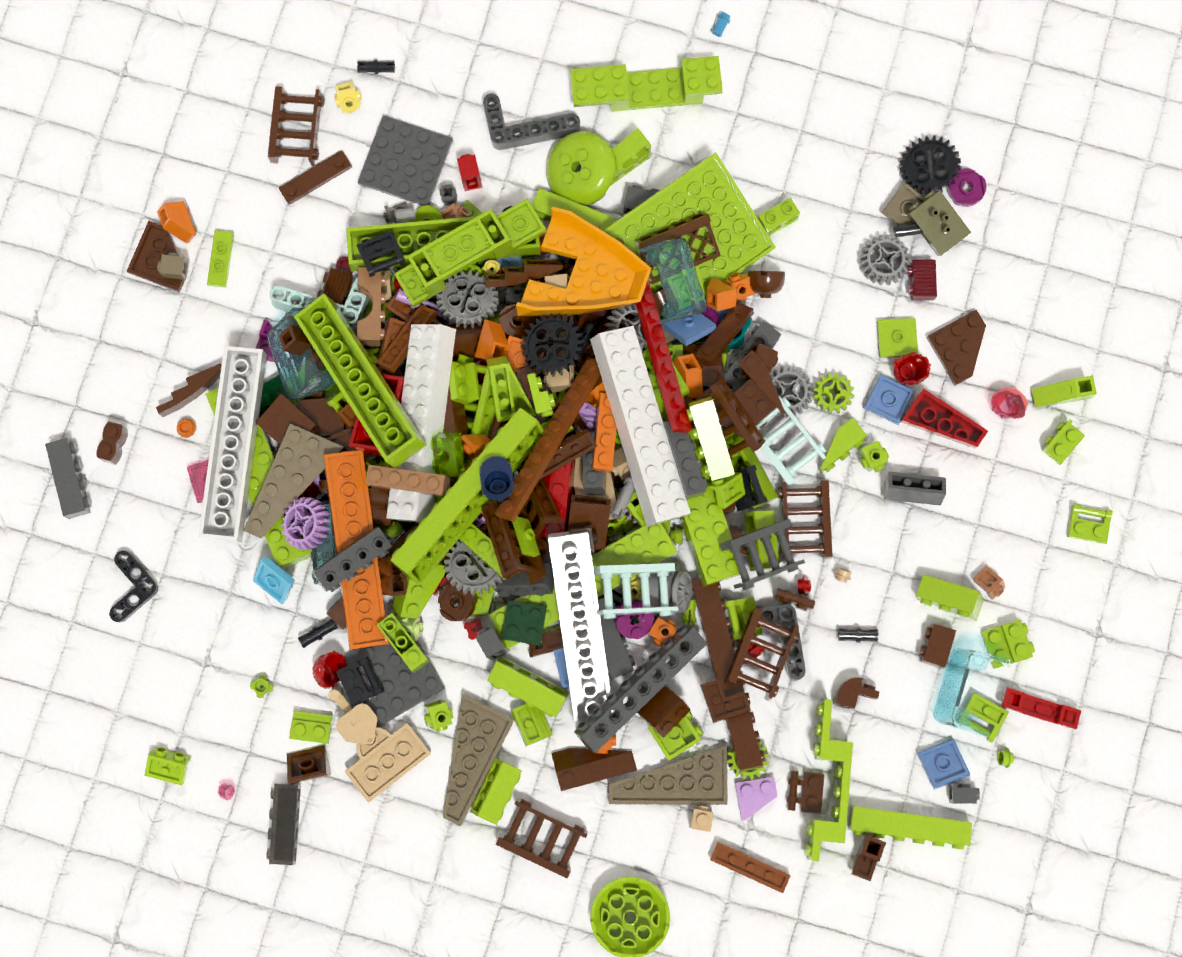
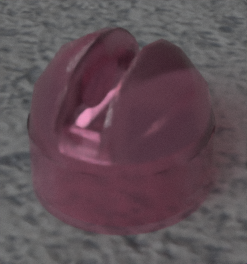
(222, 791)

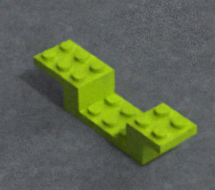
(647, 88)
(467, 246)
(836, 752)

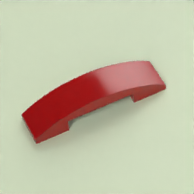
(1041, 708)

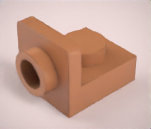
(455, 211)
(990, 582)

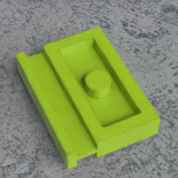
(531, 724)
(311, 727)

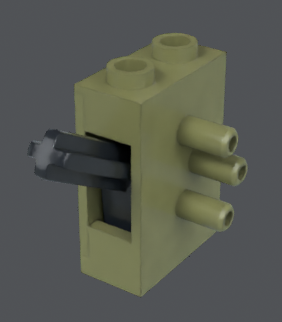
(935, 222)

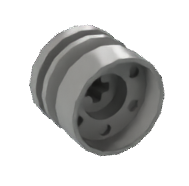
(679, 590)

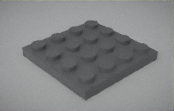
(405, 161)
(401, 685)

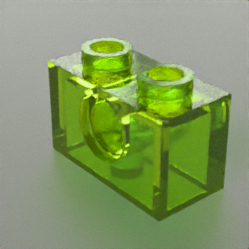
(452, 444)

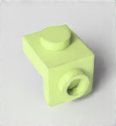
(412, 625)

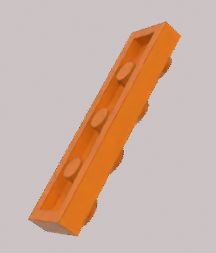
(604, 436)

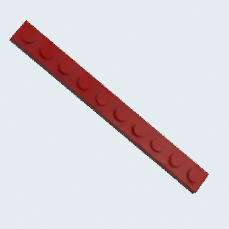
(662, 363)

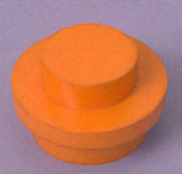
(186, 428)

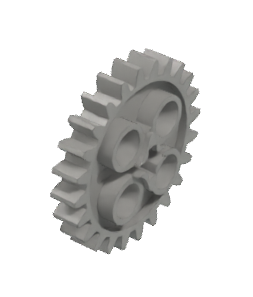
(483, 303)
(461, 575)

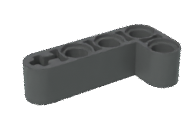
(778, 619)

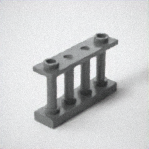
(749, 540)

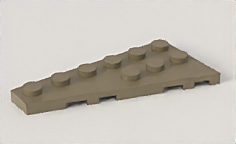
(291, 473)
(476, 745)
(684, 782)

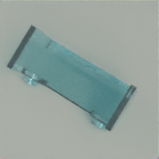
(677, 277)
(297, 372)
(947, 705)

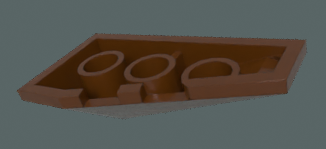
(581, 766)

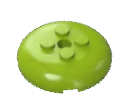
(596, 170)
(632, 938)

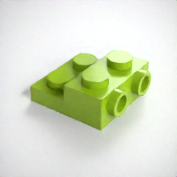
(542, 400)
(1008, 642)
(679, 738)

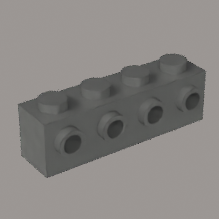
(686, 462)
(351, 559)

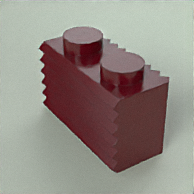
(923, 280)

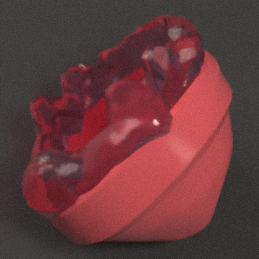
(1009, 403)

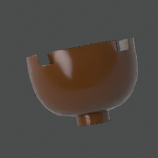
(766, 282)

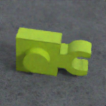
(623, 525)

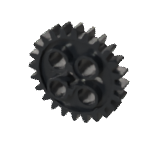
(948, 163)
(553, 327)

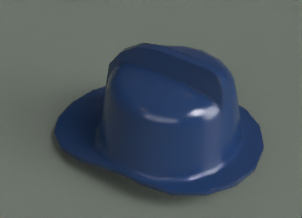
(496, 478)

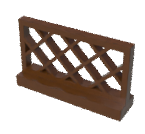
(677, 230)

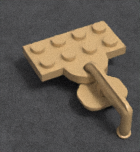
(384, 760)

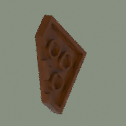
(149, 251)
(959, 346)

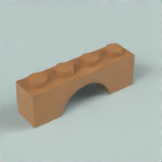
(369, 329)
(407, 480)

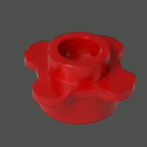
(804, 586)
(469, 627)

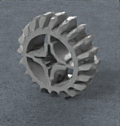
(888, 266)
(618, 321)
(797, 379)

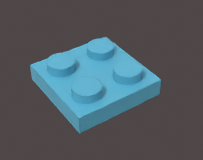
(273, 580)

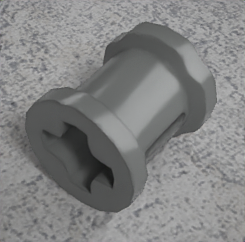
(450, 190)

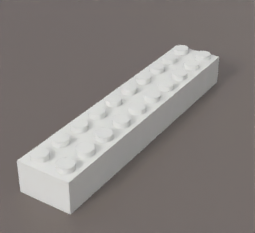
(425, 404)
(640, 426)
(232, 445)
(580, 622)

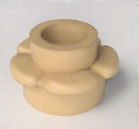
(843, 575)

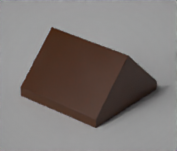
(466, 340)
(307, 765)

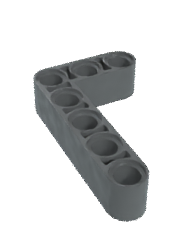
(525, 129)

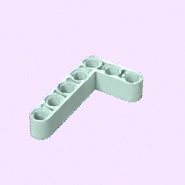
(290, 296)

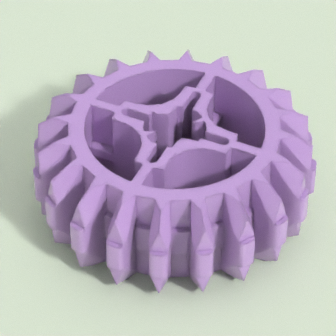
(299, 520)

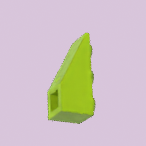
(1064, 392)
(845, 439)
(403, 643)

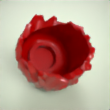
(911, 369)
(325, 669)

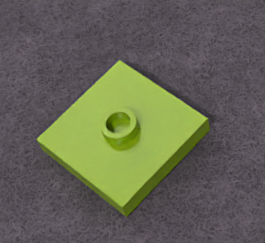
(897, 337)

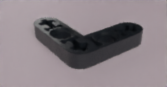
(138, 590)

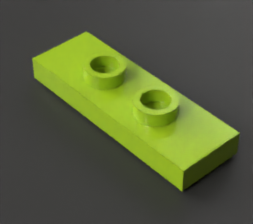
(220, 259)

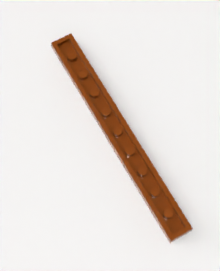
(550, 440)

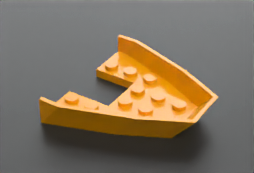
(602, 278)

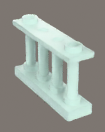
(777, 456)
(643, 571)

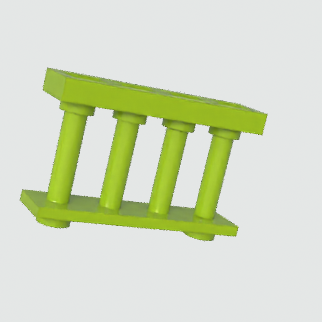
(484, 409)

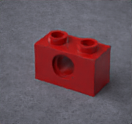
(469, 172)

